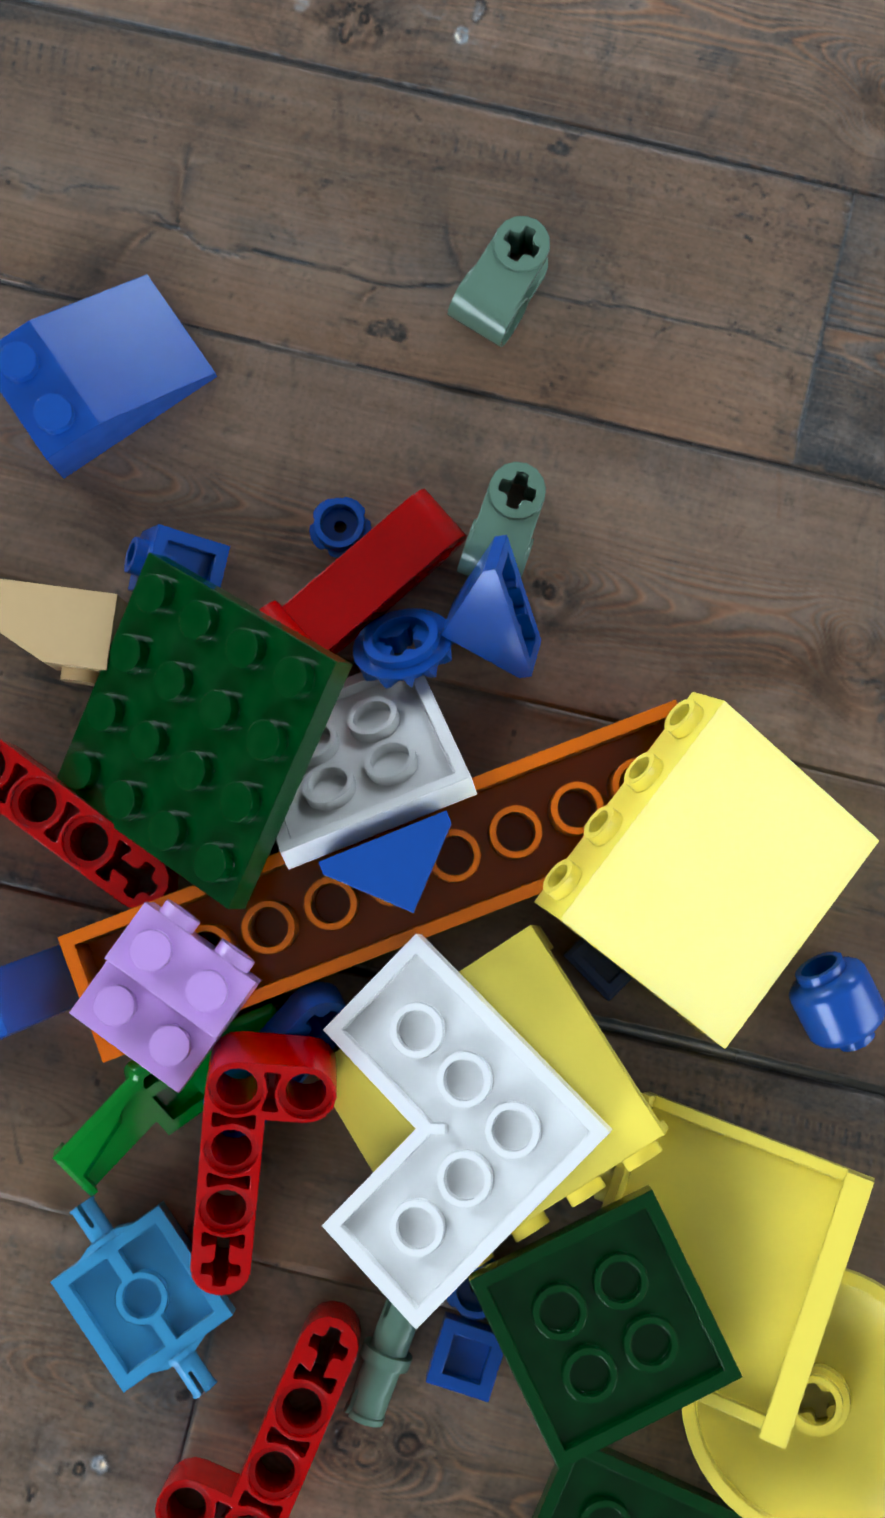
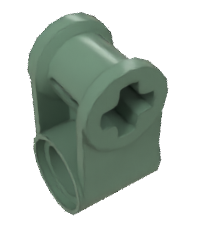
(499, 288)
(499, 519)

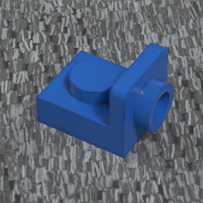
(191, 551)

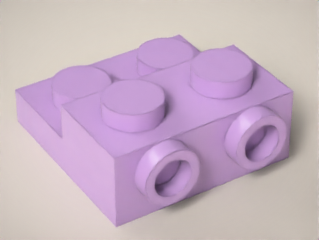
(166, 993)

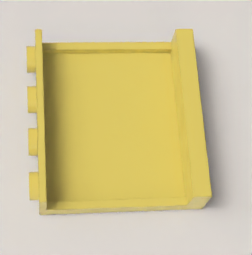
(708, 867)
(545, 1009)
(765, 1243)

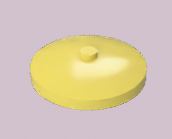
(838, 1436)

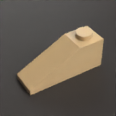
(62, 626)

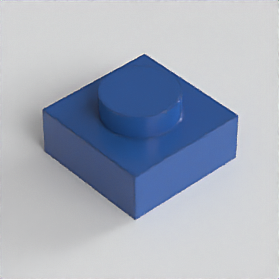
(465, 1357)

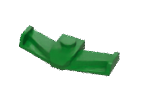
(135, 1109)

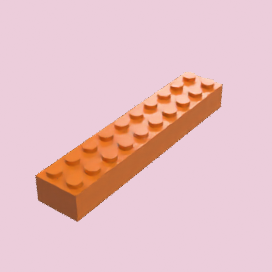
(493, 857)

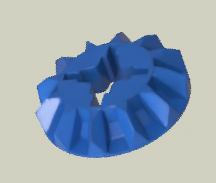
(394, 633)

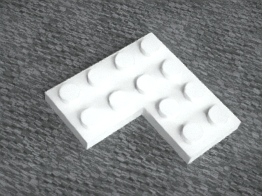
(487, 1138)

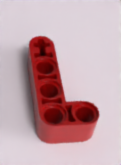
(372, 574)
(66, 826)
(236, 1162)
(282, 1430)

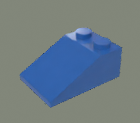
(98, 371)

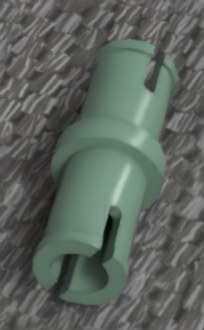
(385, 1358)

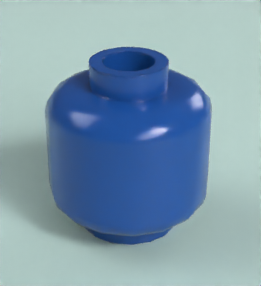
(837, 1001)

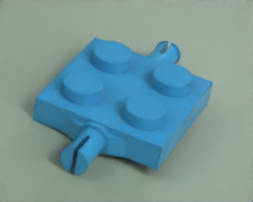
(139, 1297)

